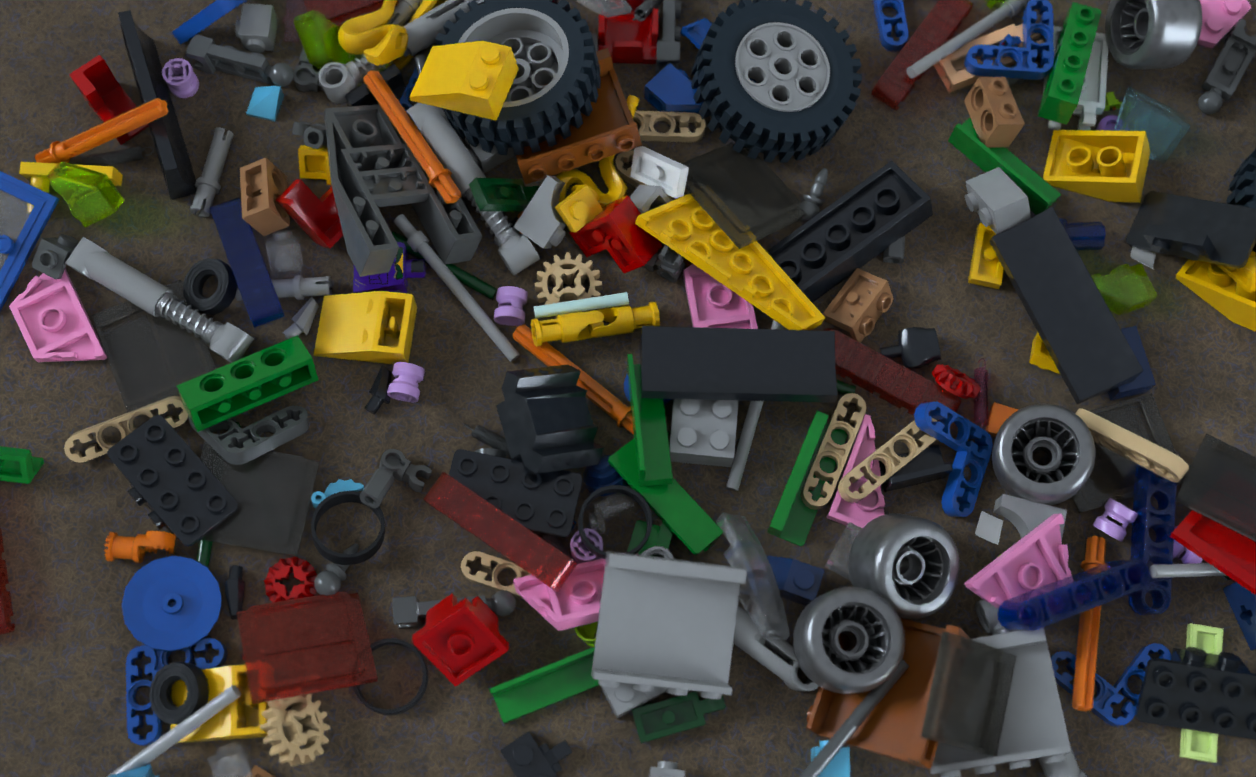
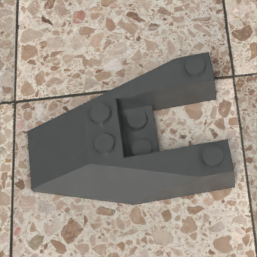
(376, 170)

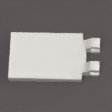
(1094, 86)

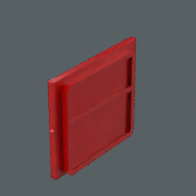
(1220, 547)

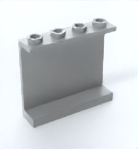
(666, 624)
(1033, 714)

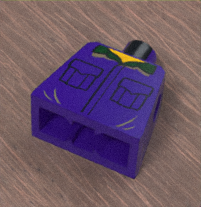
(397, 277)

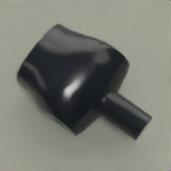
(915, 346)

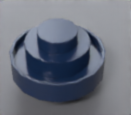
(601, 476)

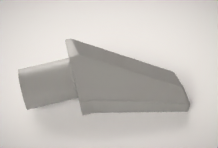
(302, 319)

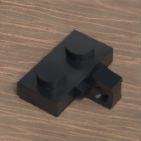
(533, 761)

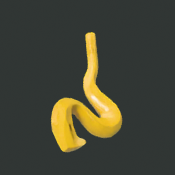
(372, 36)
(616, 186)

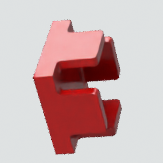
(628, 38)
(460, 637)

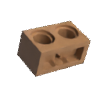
(994, 112)
(260, 187)

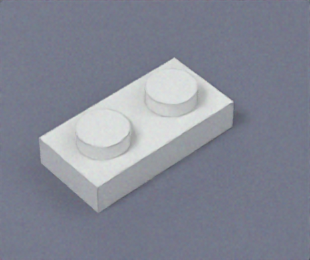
(660, 171)

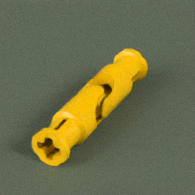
(590, 324)

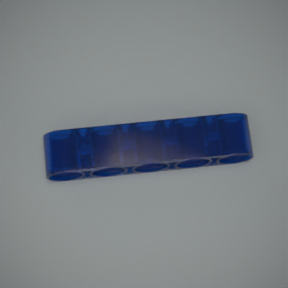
(247, 263)
(1142, 546)
(1073, 595)

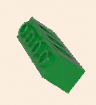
(1070, 63)
(247, 383)

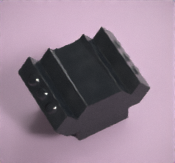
(548, 419)

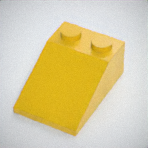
(467, 78)
(1099, 163)
(1220, 291)

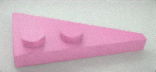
(873, 504)

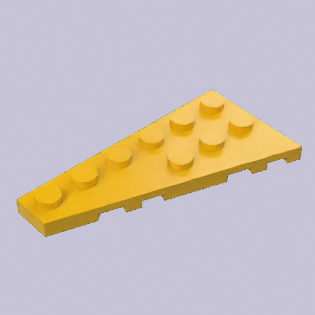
(746, 271)

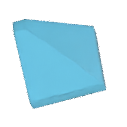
(266, 102)

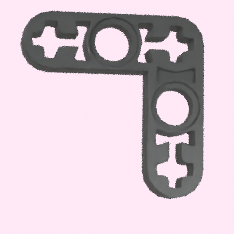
(244, 444)

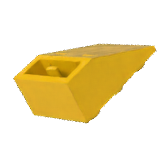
(367, 327)
(237, 720)

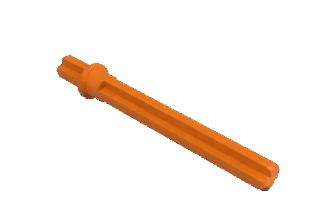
(103, 132)
(438, 175)
(595, 392)
(1088, 635)

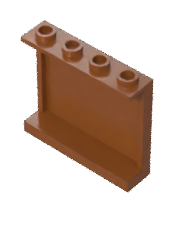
(602, 134)
(898, 719)

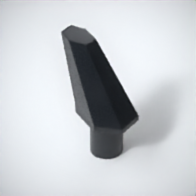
(379, 390)
(234, 590)

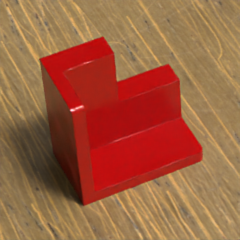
(104, 93)
(314, 215)
(618, 233)

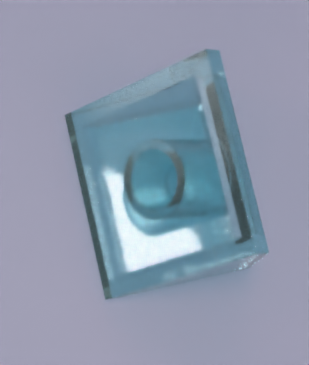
(1162, 123)

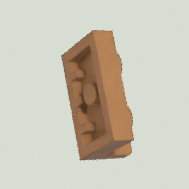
(859, 304)

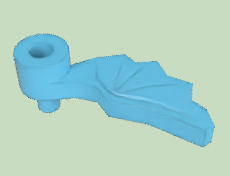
(340, 486)

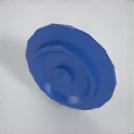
(171, 603)

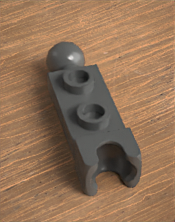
(669, 48)
(232, 61)
(1227, 69)
(410, 611)

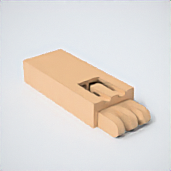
(952, 67)

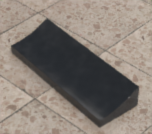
(165, 130)
(852, 231)
(1066, 306)
(737, 364)

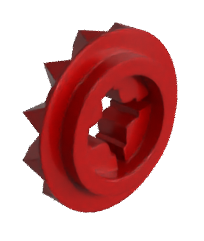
(955, 382)
(281, 571)

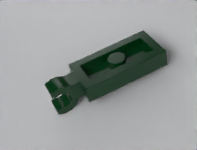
(501, 194)
(673, 715)

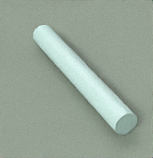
(581, 305)

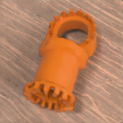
(135, 547)

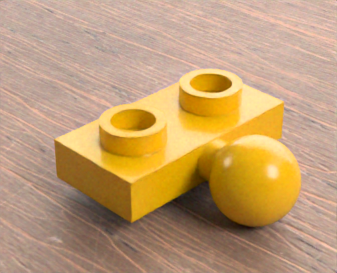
(985, 266)

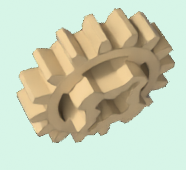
(567, 272)
(295, 728)

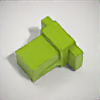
(1111, 102)

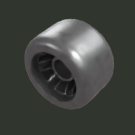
(1152, 32)
(1047, 430)
(906, 563)
(874, 637)

